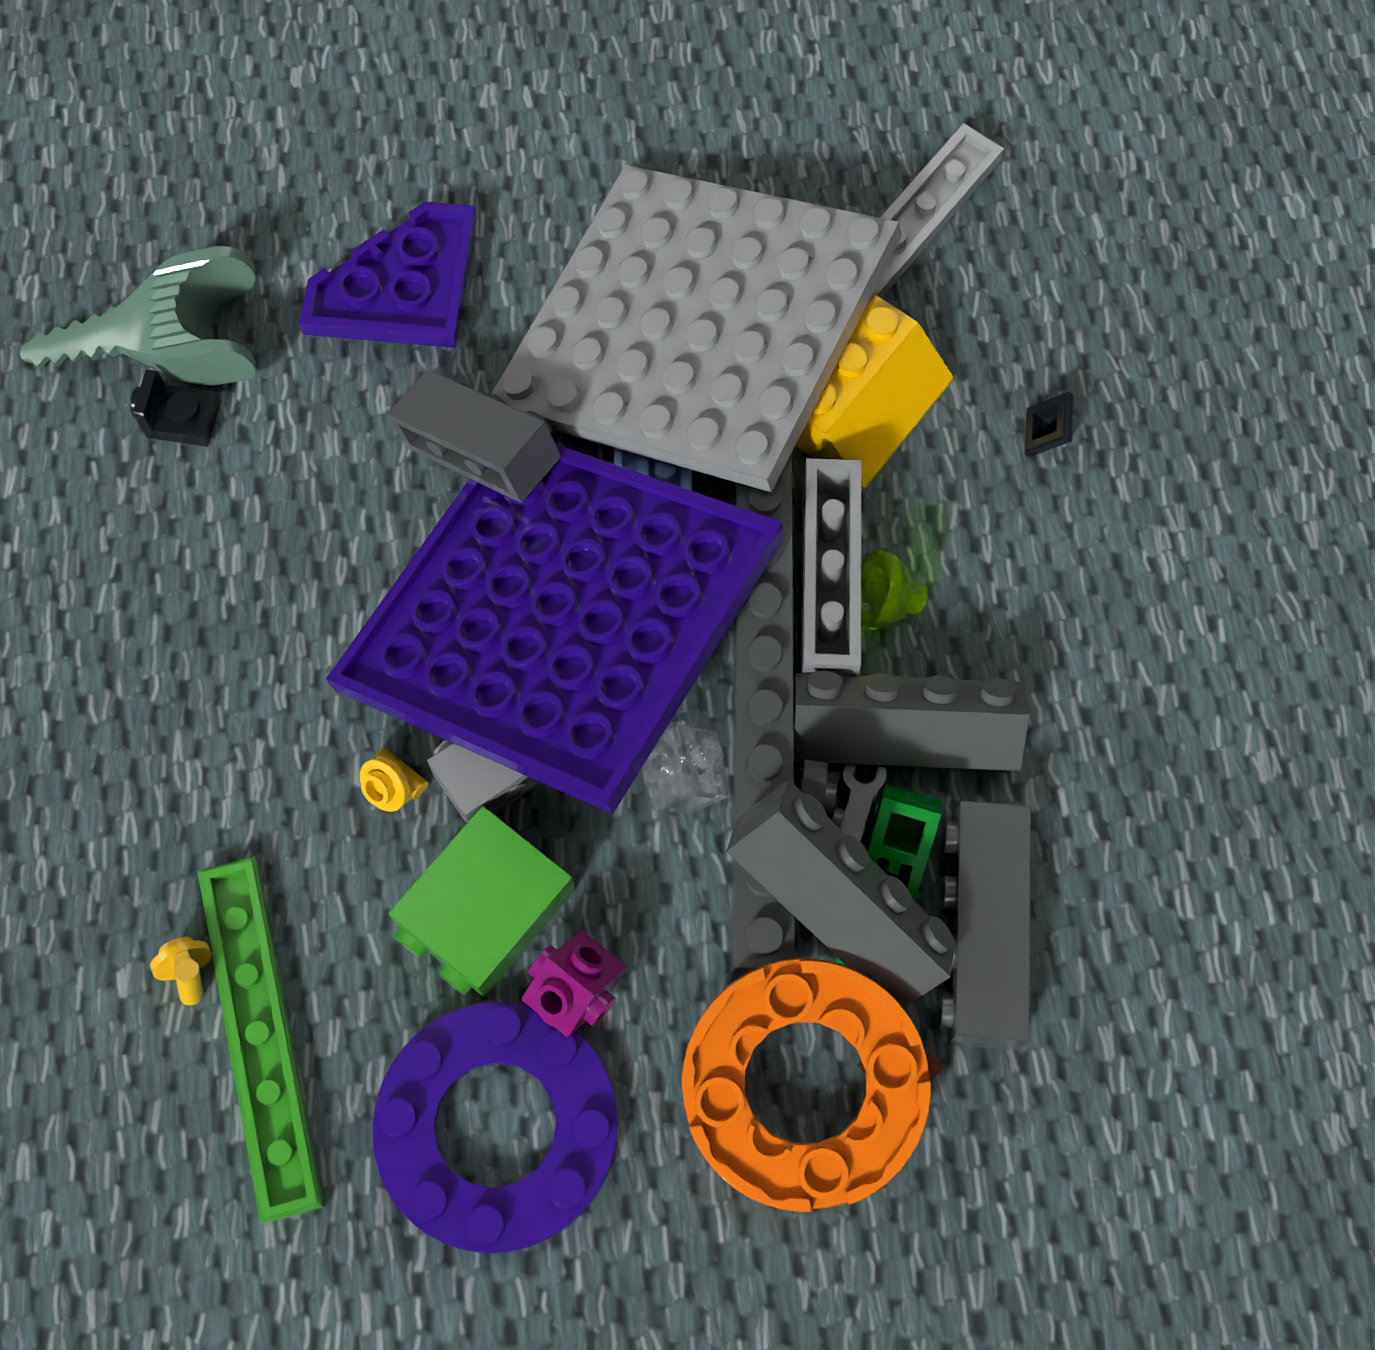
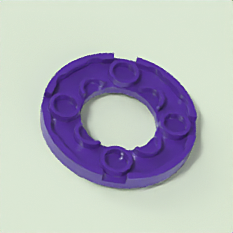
(517, 1213)

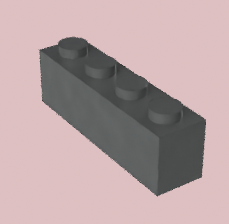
(909, 721)
(842, 893)
(989, 924)

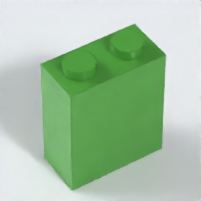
(480, 903)

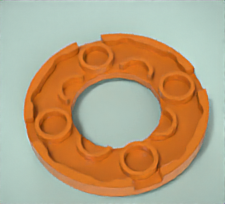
(800, 1173)

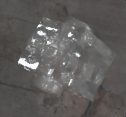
(685, 770)

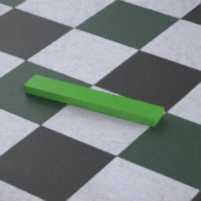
(260, 1041)

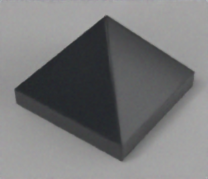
(1049, 424)

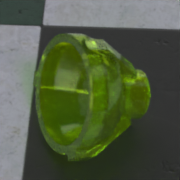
(888, 590)

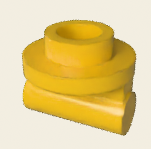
(390, 781)
(181, 962)

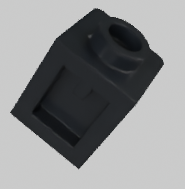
(174, 411)

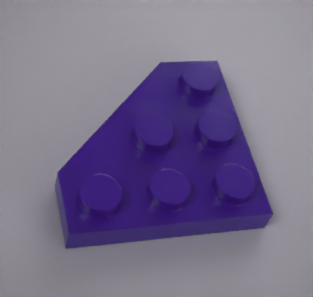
(399, 282)

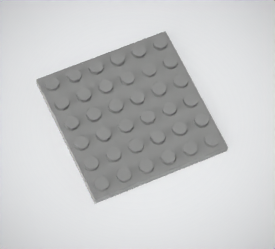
(699, 323)

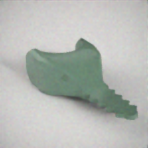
(165, 322)

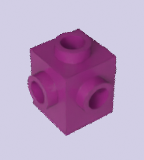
(573, 983)

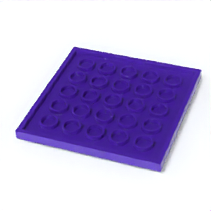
(560, 621)

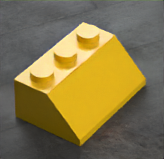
(876, 391)

